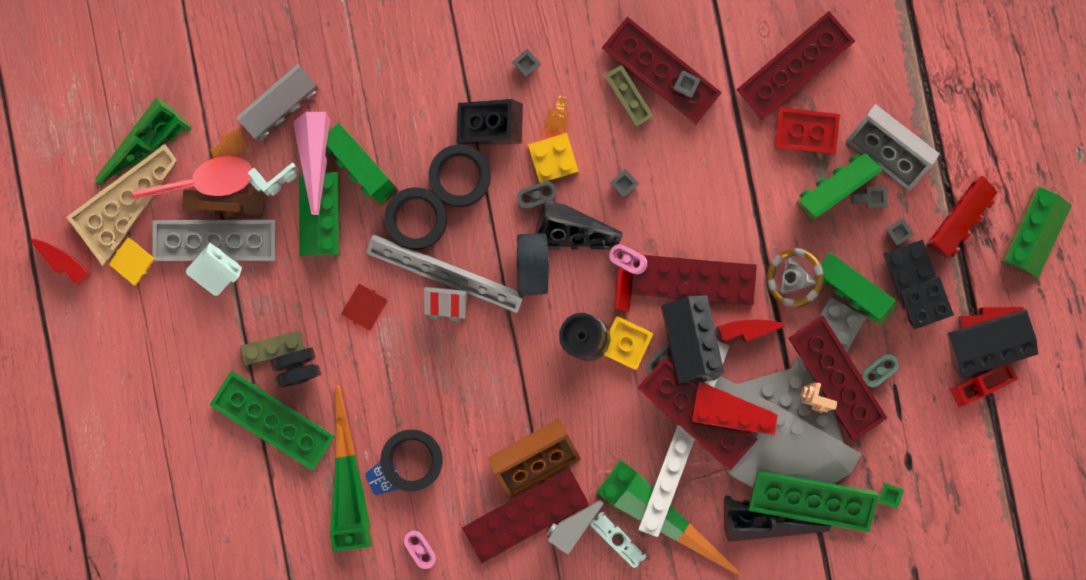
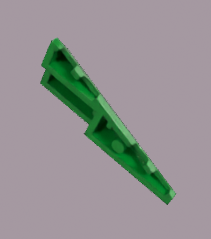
(152, 130)

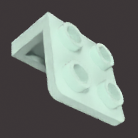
(273, 185)
(213, 270)

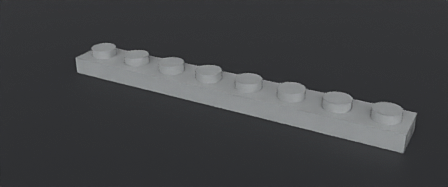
(444, 273)

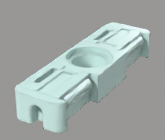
(627, 550)

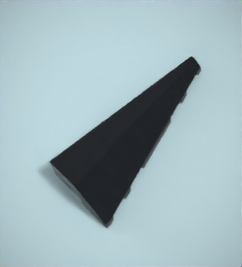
(748, 525)

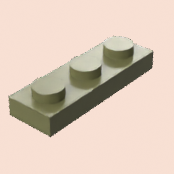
(628, 96)
(272, 347)

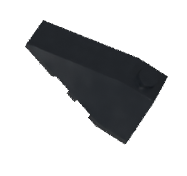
(574, 229)

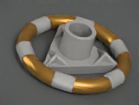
(795, 277)

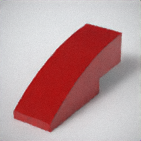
(61, 261)
(986, 314)
(747, 328)
(983, 384)

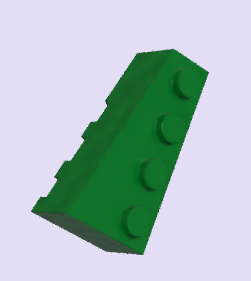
(360, 165)
(858, 290)

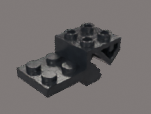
(917, 285)

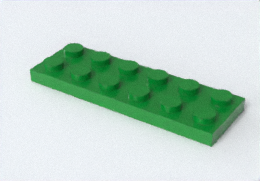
(272, 420)
(813, 501)

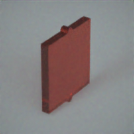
(364, 307)

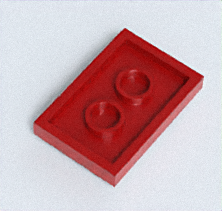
(807, 131)

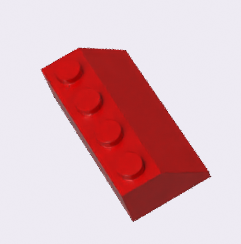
(962, 218)

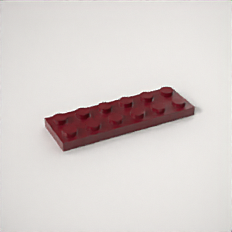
(795, 65)
(659, 69)
(694, 277)
(838, 377)
(678, 403)
(525, 515)

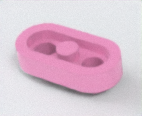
(629, 260)
(419, 549)

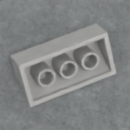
(277, 103)
(893, 147)

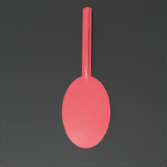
(213, 178)

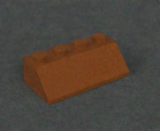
(534, 458)

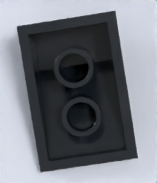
(490, 122)

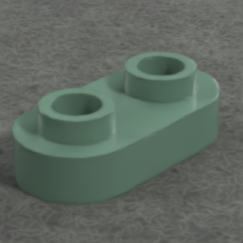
(879, 371)

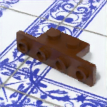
(229, 205)

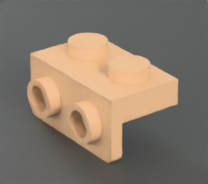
(818, 404)

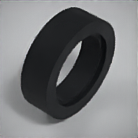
(456, 151)
(409, 194)
(386, 460)

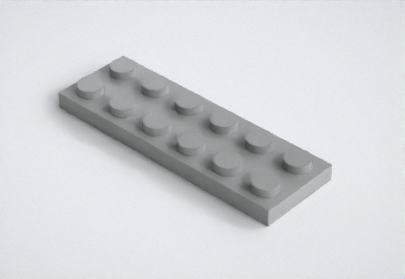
(235, 238)

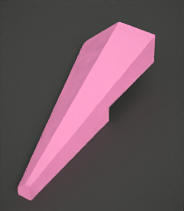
(311, 137)

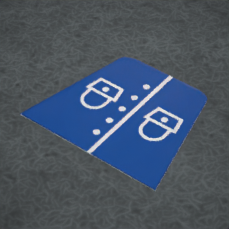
(377, 480)

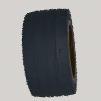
(532, 264)

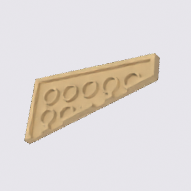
(113, 211)

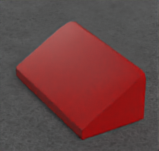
(623, 290)

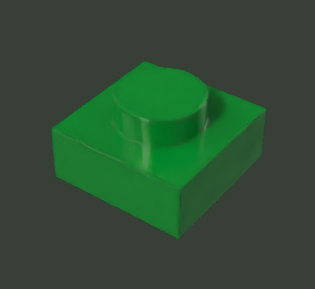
(890, 495)

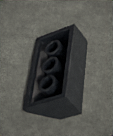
(692, 340)
(992, 343)

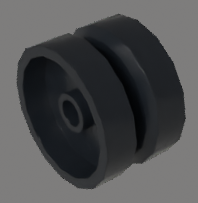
(584, 336)
(295, 366)

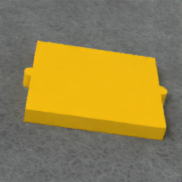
(131, 261)

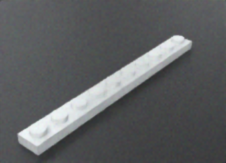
(670, 473)

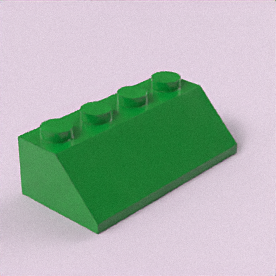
(838, 186)
(1036, 232)
(320, 233)

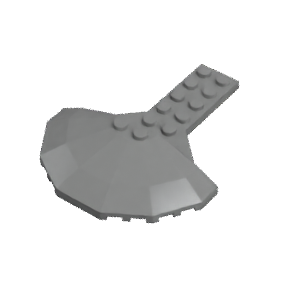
(804, 440)

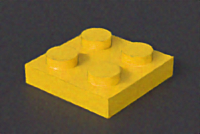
(553, 158)
(627, 343)

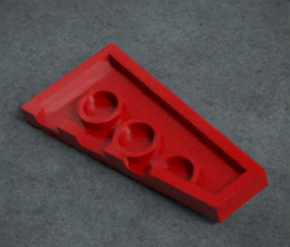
(728, 411)

